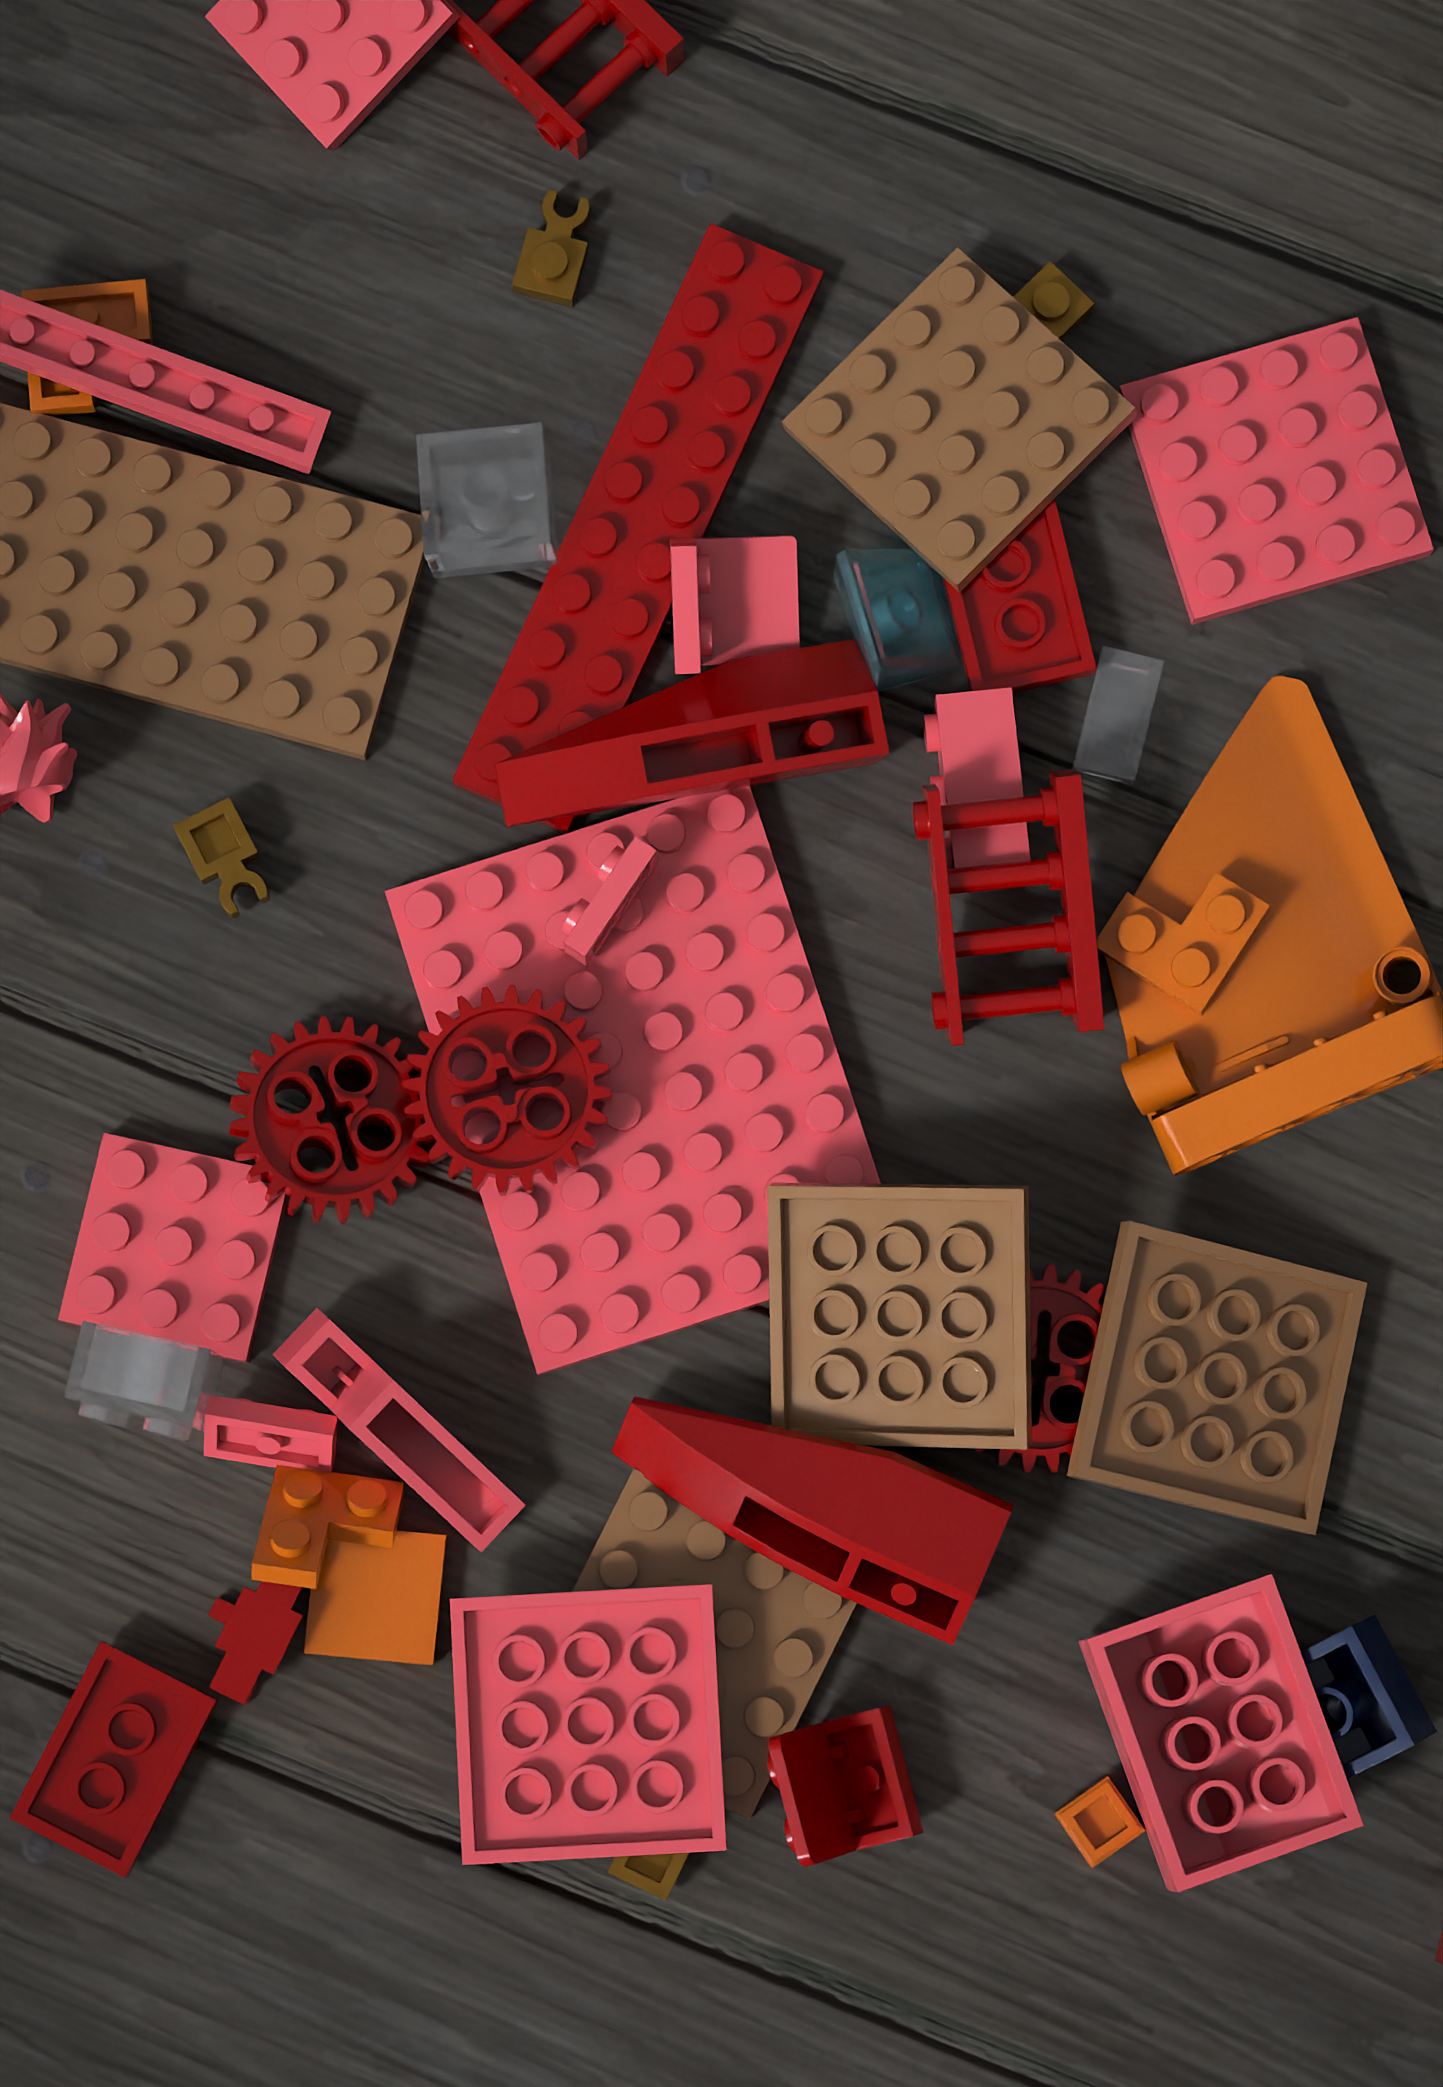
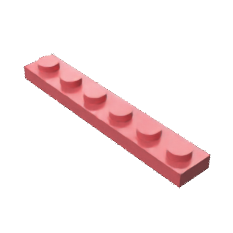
(159, 383)

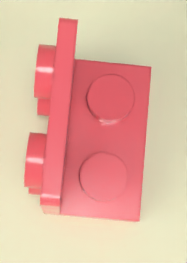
(733, 599)

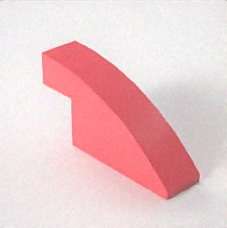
(398, 1430)

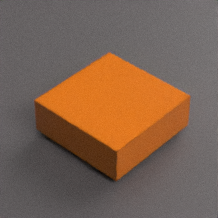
(1099, 1821)

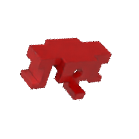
(254, 1636)

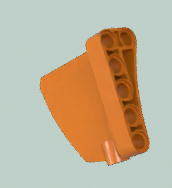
(1309, 1000)

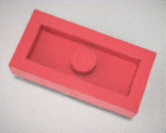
(622, 878)
(269, 1434)

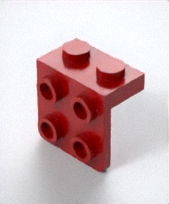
(843, 1786)

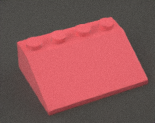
(1220, 1734)

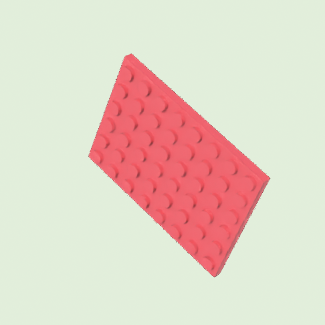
(710, 1055)

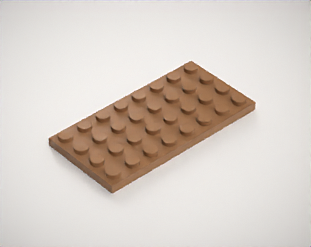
(200, 582)

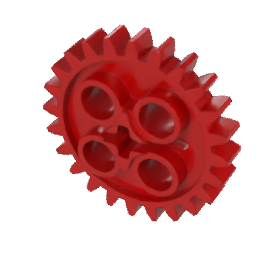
(495, 1033)
(279, 1136)
(1064, 1304)

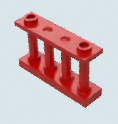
(646, 43)
(1068, 933)

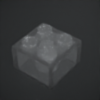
(487, 500)
(142, 1378)

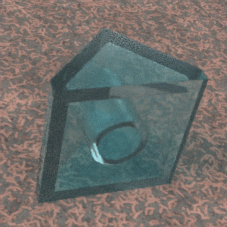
(896, 615)

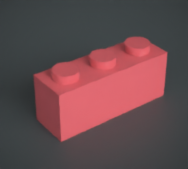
(976, 764)

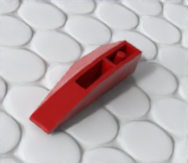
(708, 734)
(826, 1509)

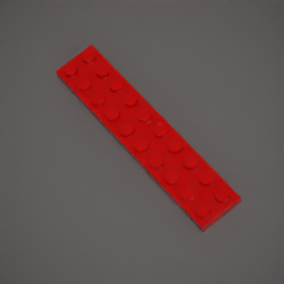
(652, 485)

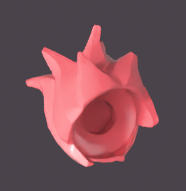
(33, 757)

